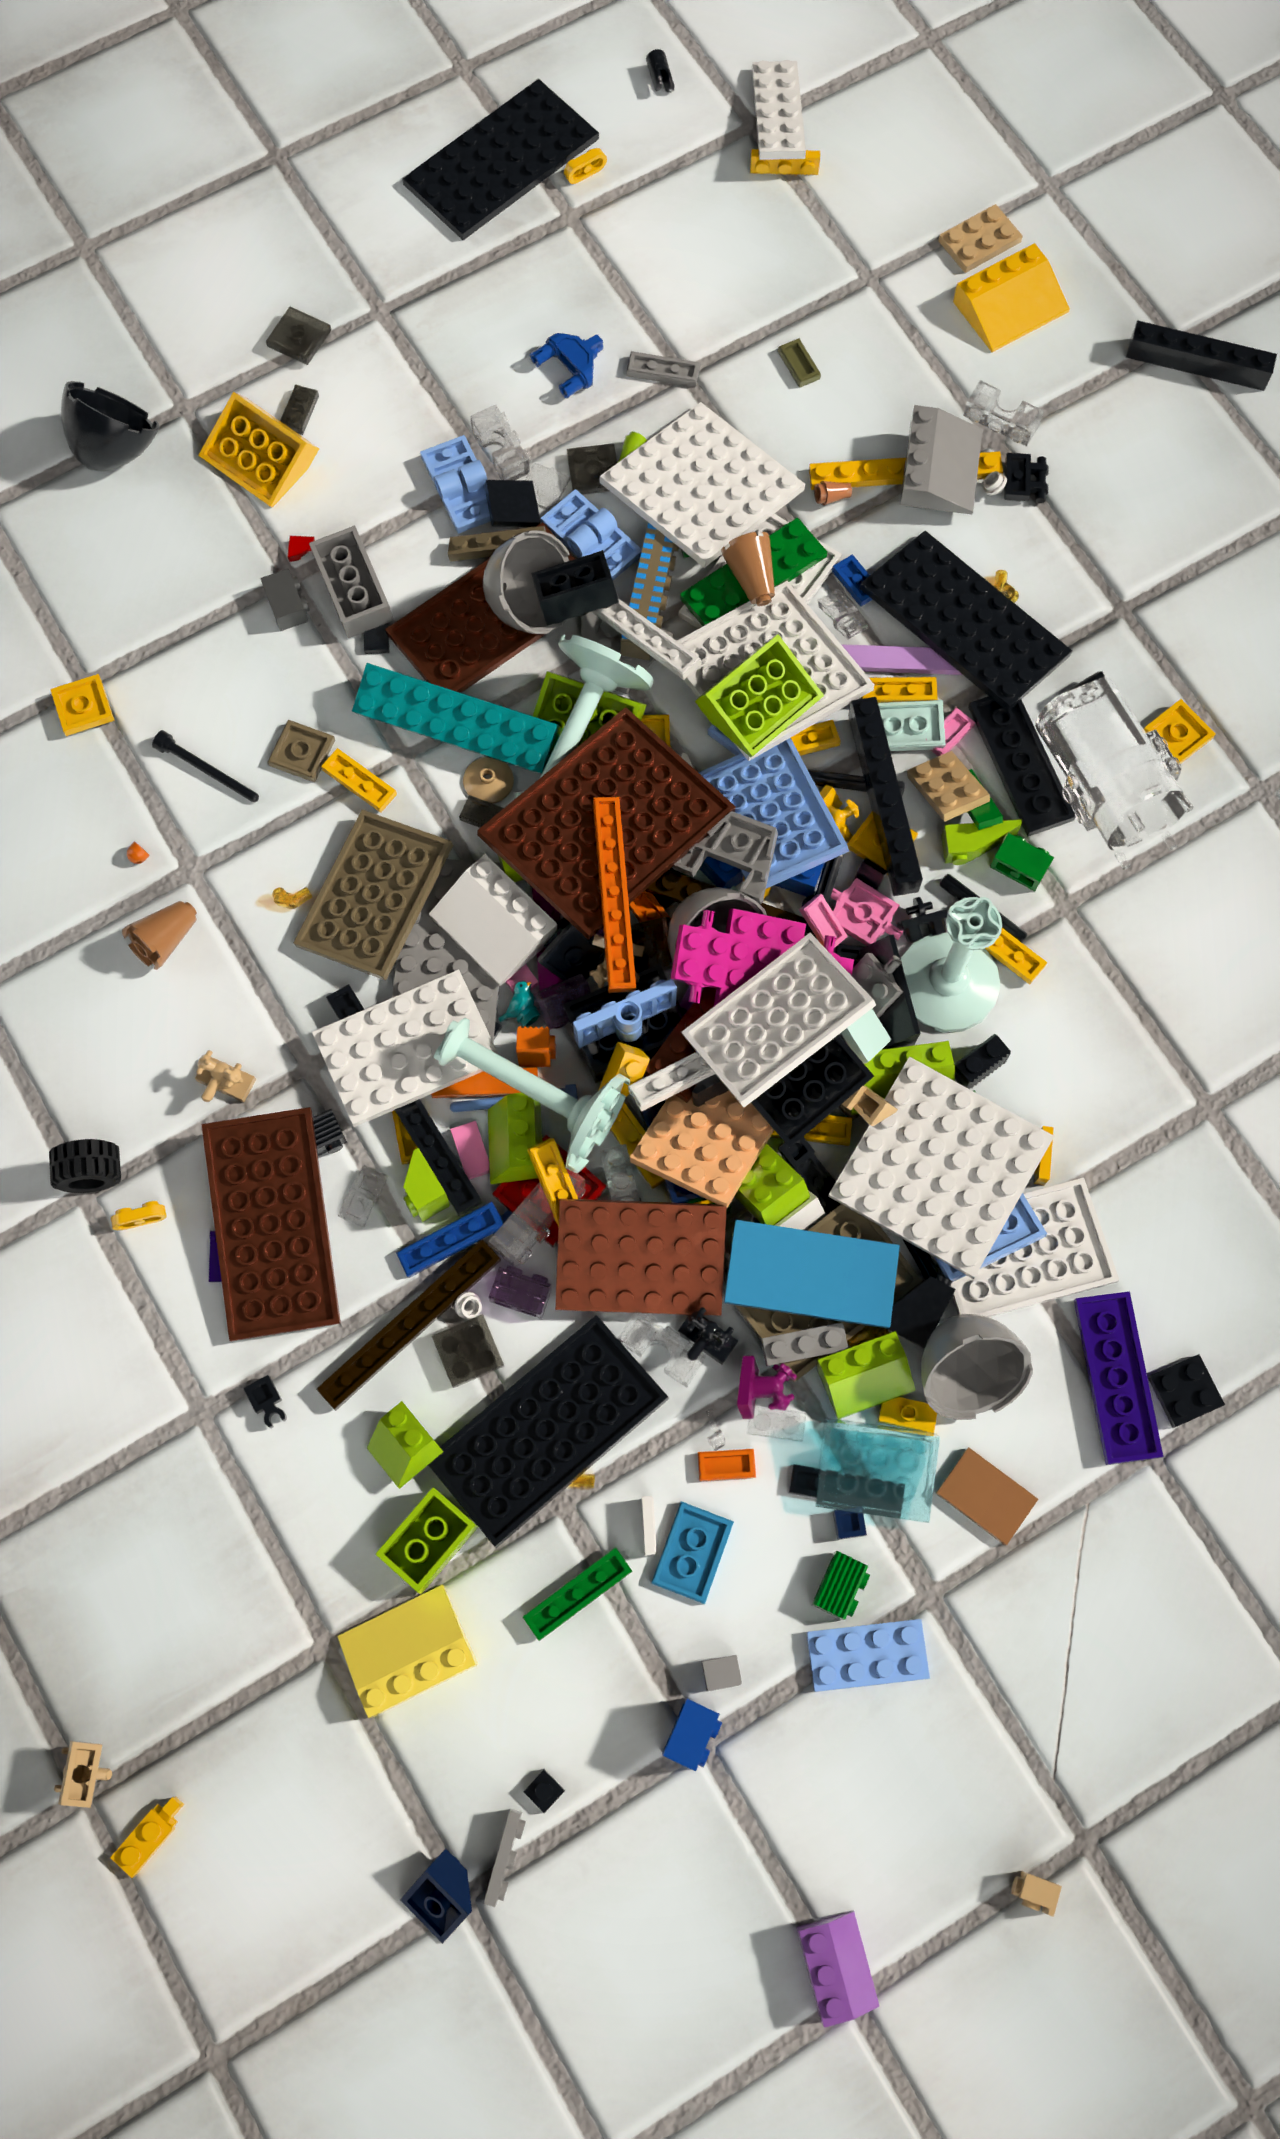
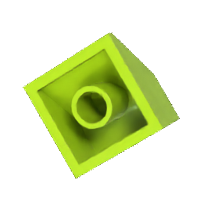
(424, 1192)
(402, 1445)

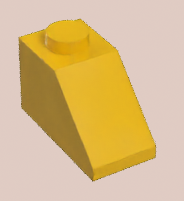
(628, 1062)

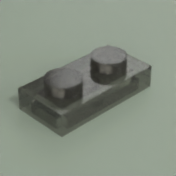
(300, 408)

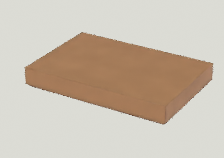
(987, 1496)

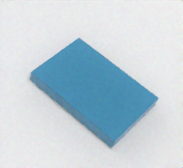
(692, 1552)

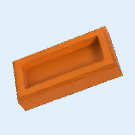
(726, 1465)

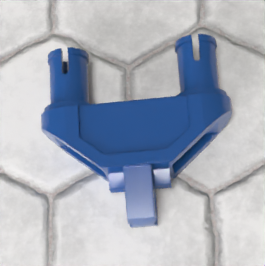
(576, 356)

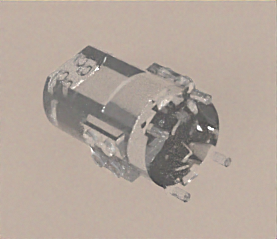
(1112, 767)

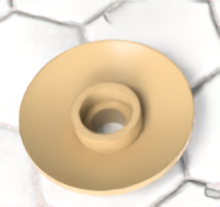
(492, 789)

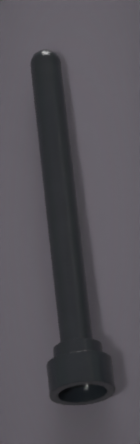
(165, 743)

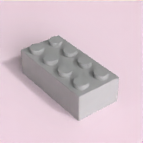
(351, 581)

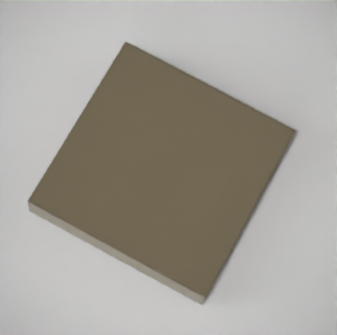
(301, 751)

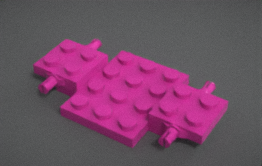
(733, 957)

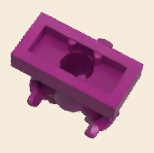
(755, 1386)

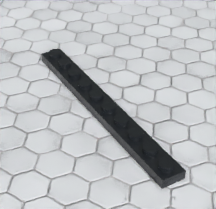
(421, 1128)

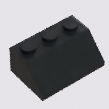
(575, 588)

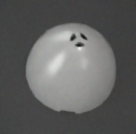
(509, 580)
(714, 899)
(973, 1367)

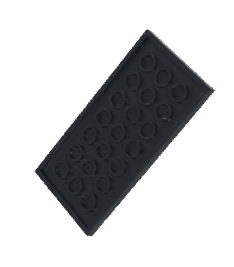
(500, 159)
(966, 620)
(546, 1430)

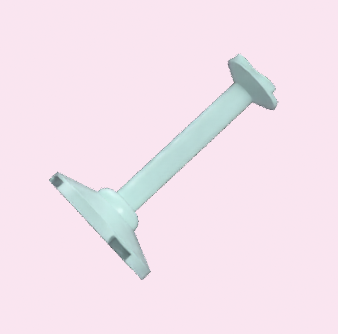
(601, 673)
(952, 973)
(587, 1118)

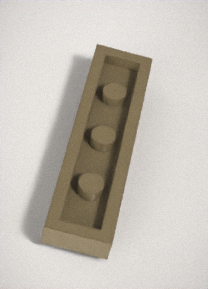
(481, 544)

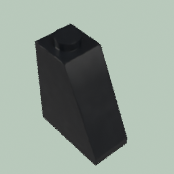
(921, 1309)

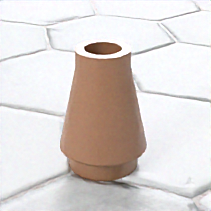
(830, 492)

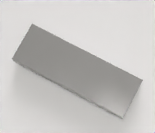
(663, 369)

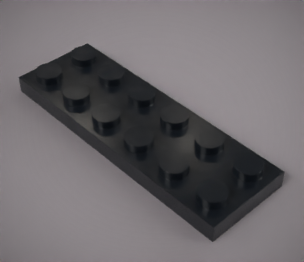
(1022, 765)

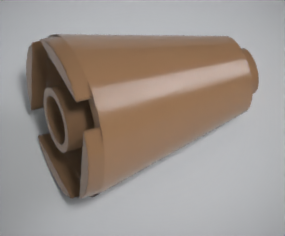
(752, 566)
(160, 933)

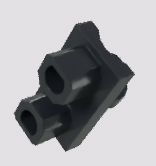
(912, 926)

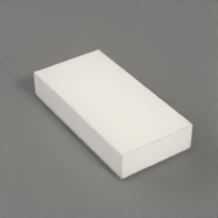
(649, 1526)

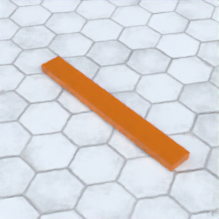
(614, 895)

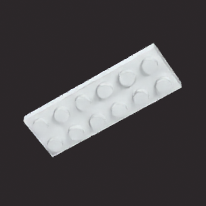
(778, 110)

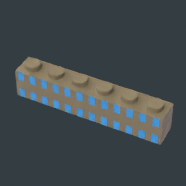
(650, 584)

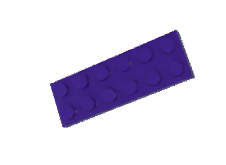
(1118, 1378)

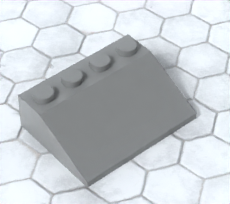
(941, 461)

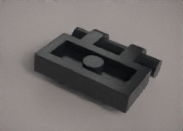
(1018, 474)

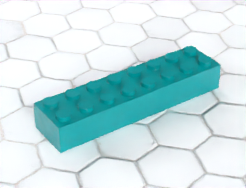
(456, 718)

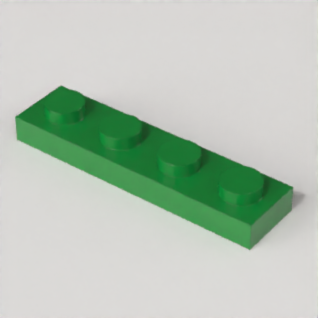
(577, 1594)

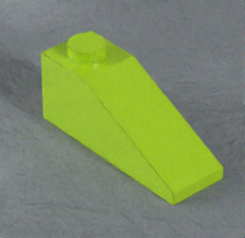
(965, 842)

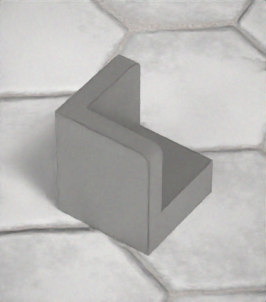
(721, 1673)

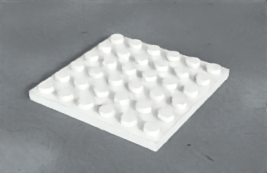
(702, 483)
(743, 630)
(942, 1167)

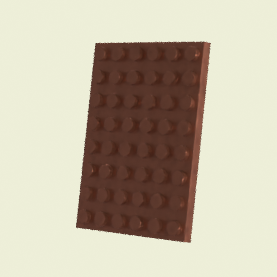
(551, 825)

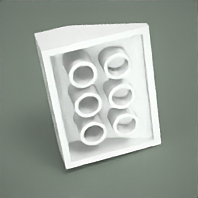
(493, 920)

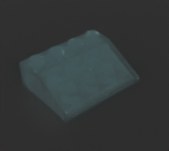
(877, 1470)

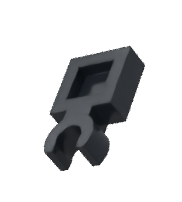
(263, 1397)

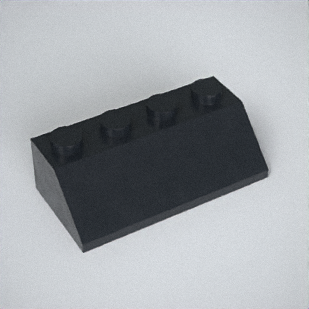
(900, 1017)

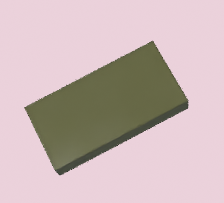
(799, 362)

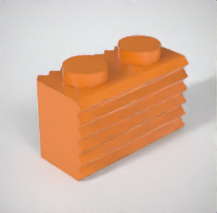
(535, 1047)

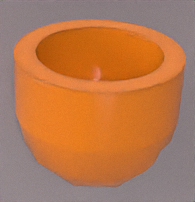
(136, 853)

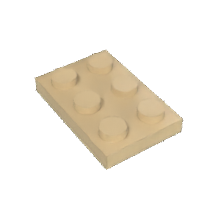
(980, 238)
(948, 786)

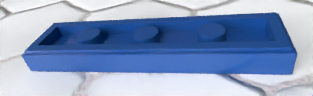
(450, 1239)

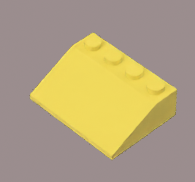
(406, 1651)

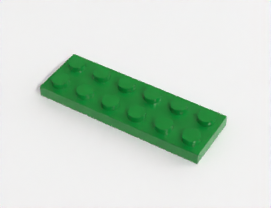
(792, 553)

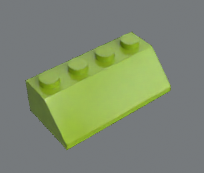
(889, 1063)

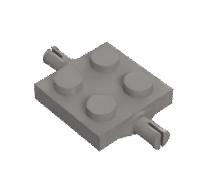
(878, 981)

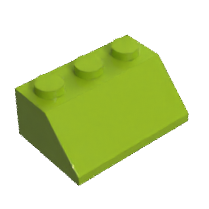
(512, 1129)
(866, 1375)

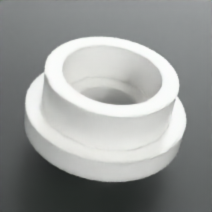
(994, 483)
(473, 1309)

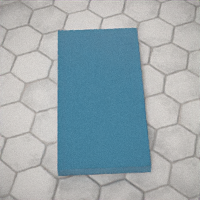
(811, 1274)

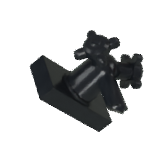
(707, 1337)

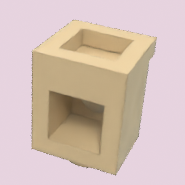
(1036, 1892)

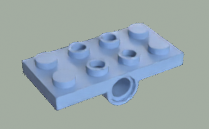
(458, 482)
(591, 530)
(625, 1016)

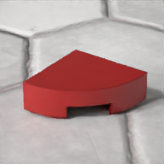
(299, 547)

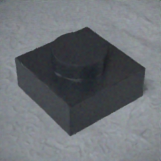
(544, 1791)

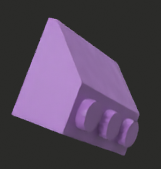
(838, 1968)

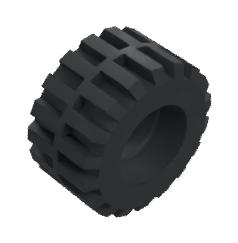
(84, 1166)

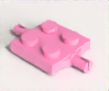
(865, 912)

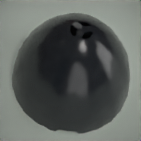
(104, 427)

